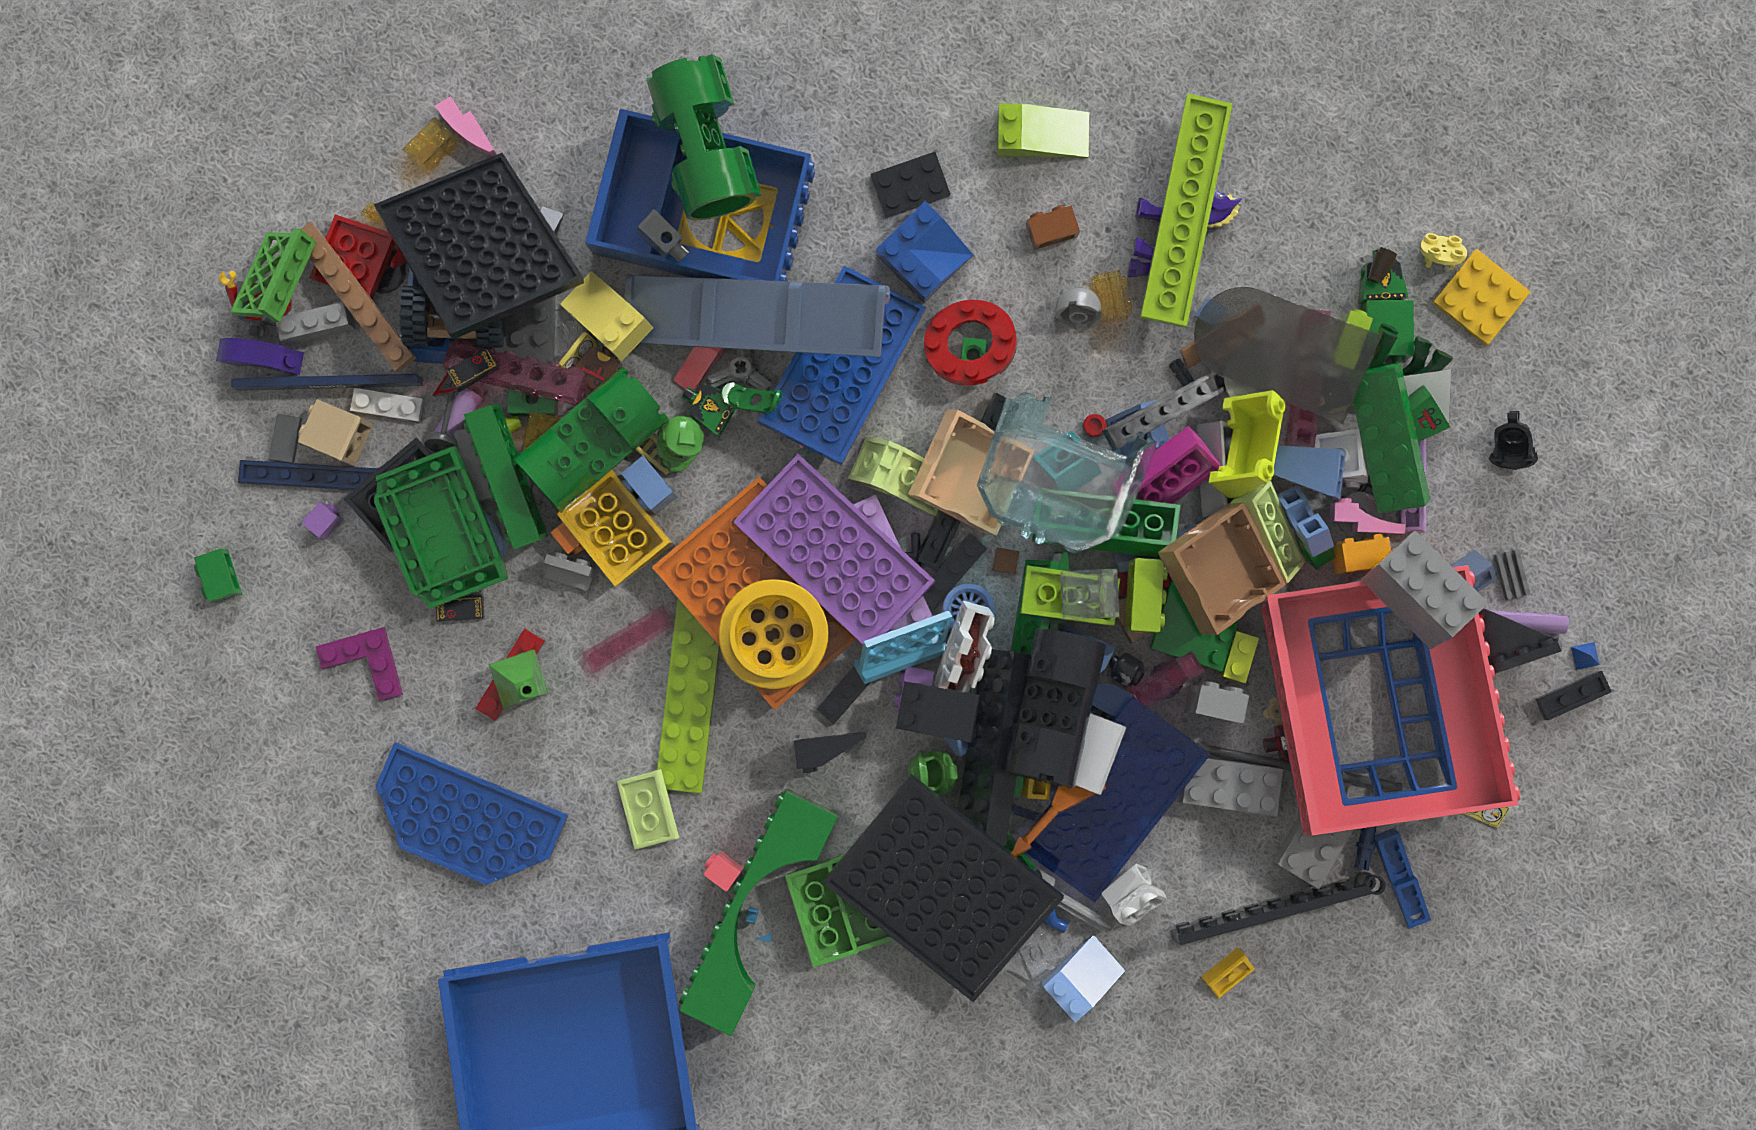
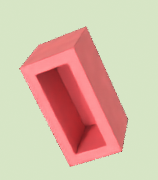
(722, 870)

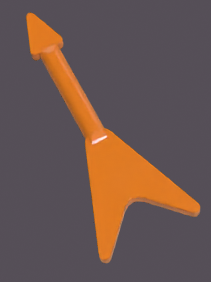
(1062, 801)

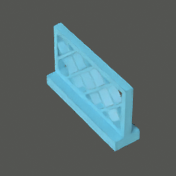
(923, 643)

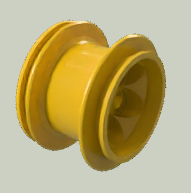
(802, 610)

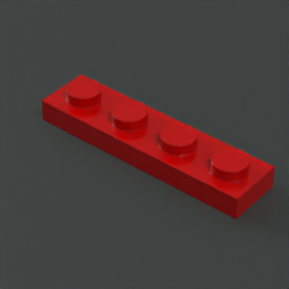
(490, 702)

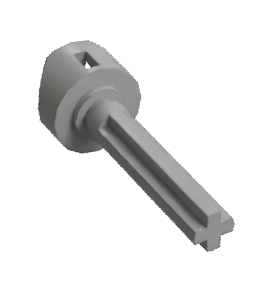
(1077, 909)

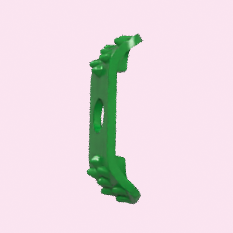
(740, 398)

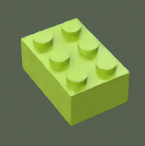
(1145, 596)

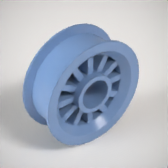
(967, 588)

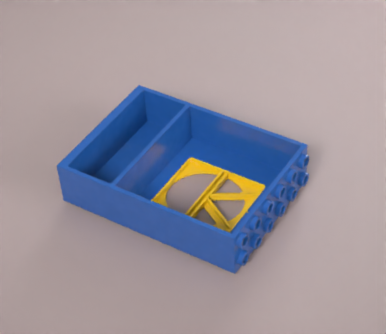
(640, 180)

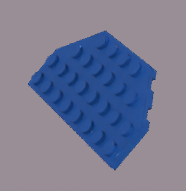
(464, 818)

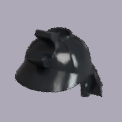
(1520, 451)

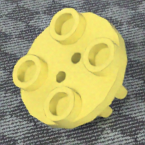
(1443, 250)

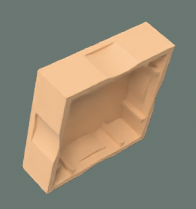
(953, 470)

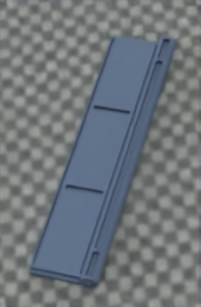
(761, 314)

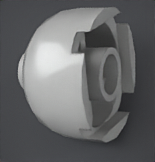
(1078, 307)

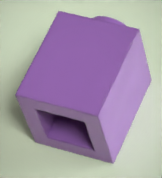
(323, 519)

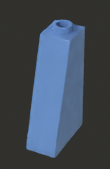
(1311, 468)

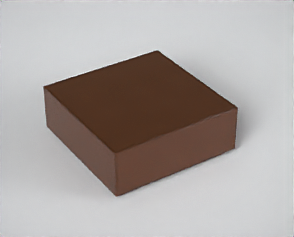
(1005, 560)

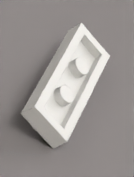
(387, 405)

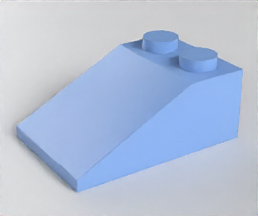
(1083, 978)

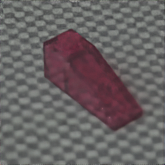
(1168, 679)

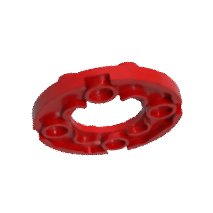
(970, 371)

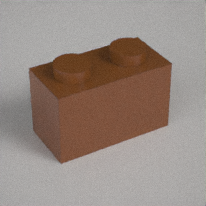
(1052, 226)

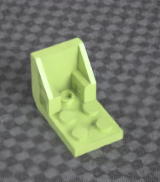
(889, 470)

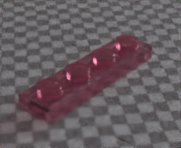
(628, 639)

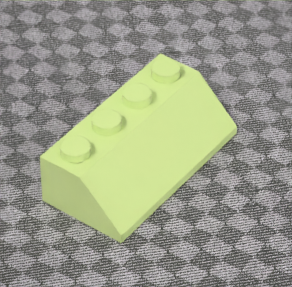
(1274, 529)

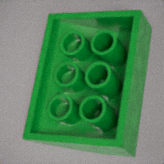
(1182, 635)

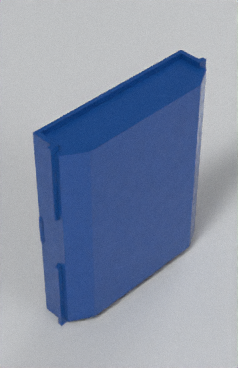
(569, 1041)

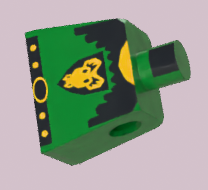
(1391, 288)
(709, 408)

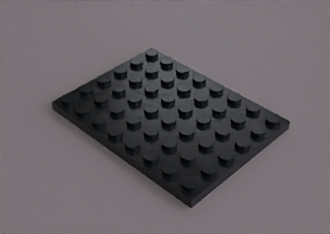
(478, 245)
(943, 888)

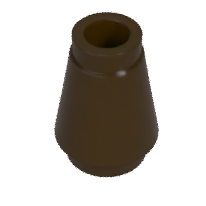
(1381, 265)

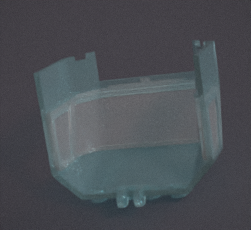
(1057, 481)

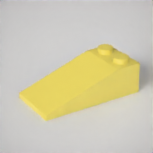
(607, 316)

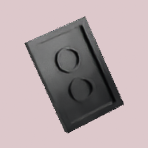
(910, 184)

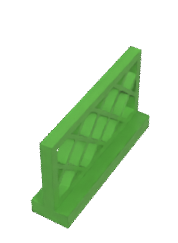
(281, 281)

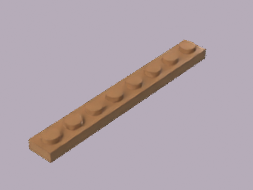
(358, 301)

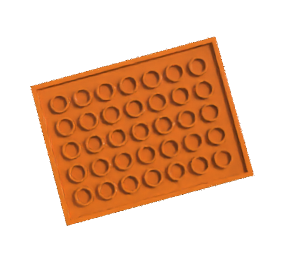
(722, 561)

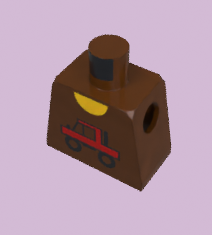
(598, 366)

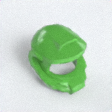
(681, 437)
(928, 768)

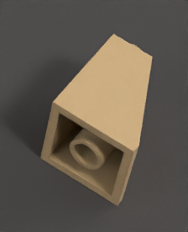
(335, 432)

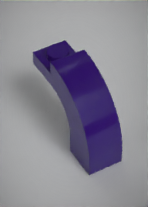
(259, 354)

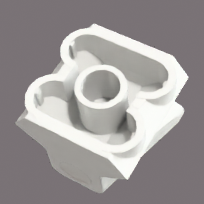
(1133, 895)

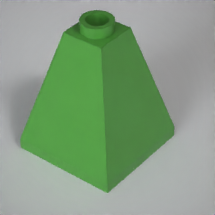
(518, 678)

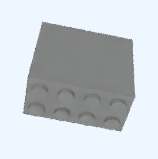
(1424, 591)

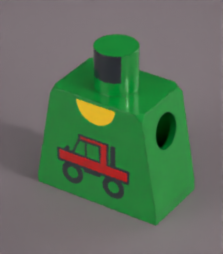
(1426, 414)

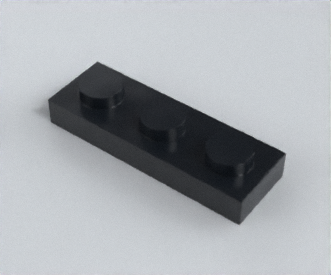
(1573, 695)

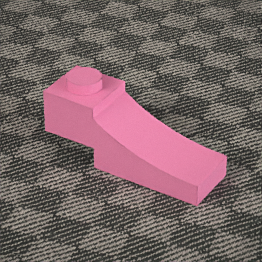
(1349, 512)

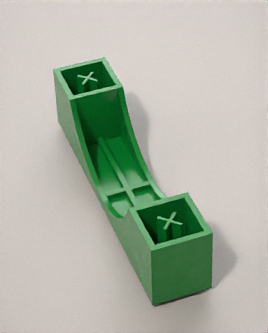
(721, 982)

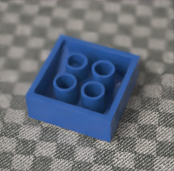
(924, 252)

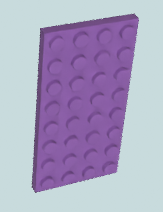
(834, 551)

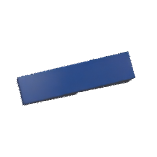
(1401, 877)

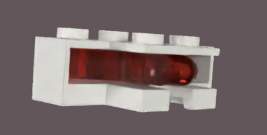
(965, 649)

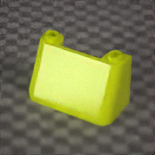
(1253, 444)

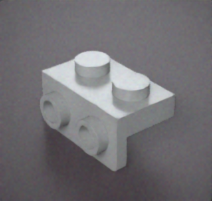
(567, 572)

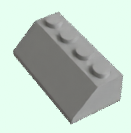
(1217, 438)

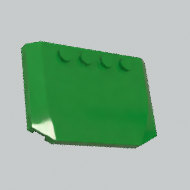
(438, 528)

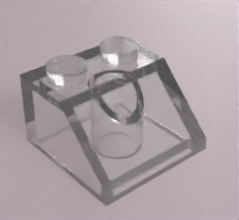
(1089, 594)

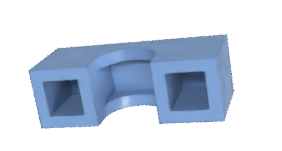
(1308, 527)

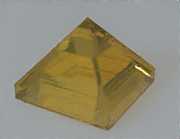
(371, 213)

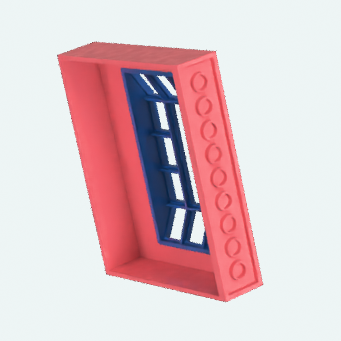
(1458, 702)

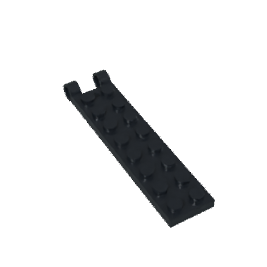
(1277, 909)

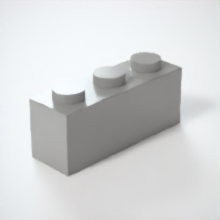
(315, 323)

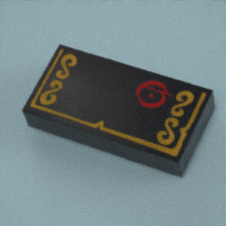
(472, 369)
(461, 609)

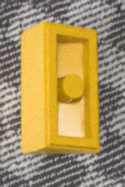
(1228, 972)

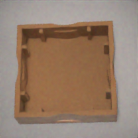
(1221, 568)

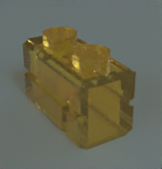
(431, 145)
(1110, 291)

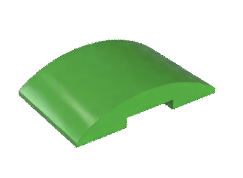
(826, 920)

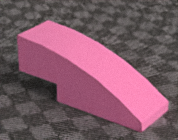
(465, 126)

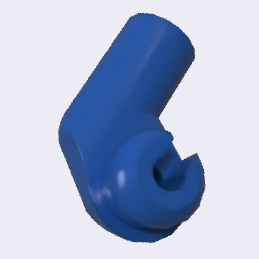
(1055, 922)

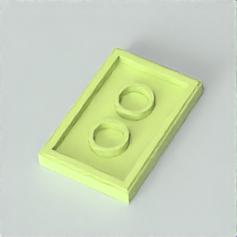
(647, 809)

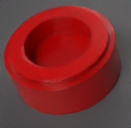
(1094, 425)

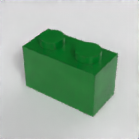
(217, 575)

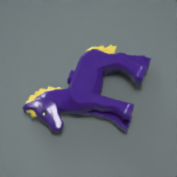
(1222, 212)

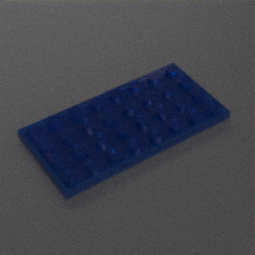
(1101, 833)

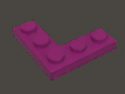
(376, 648)

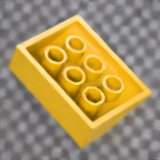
(615, 529)

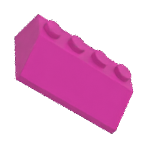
(1177, 468)

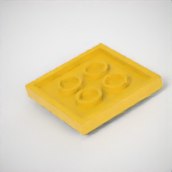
(1481, 297)

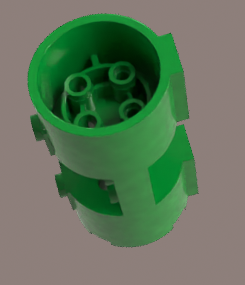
(690, 100)
(591, 439)

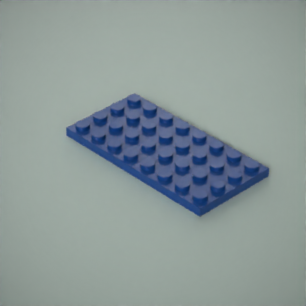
(833, 394)

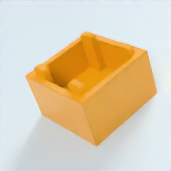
(1359, 555)

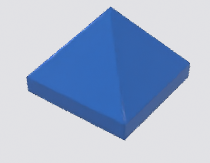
(1585, 655)

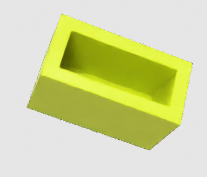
(1239, 658)

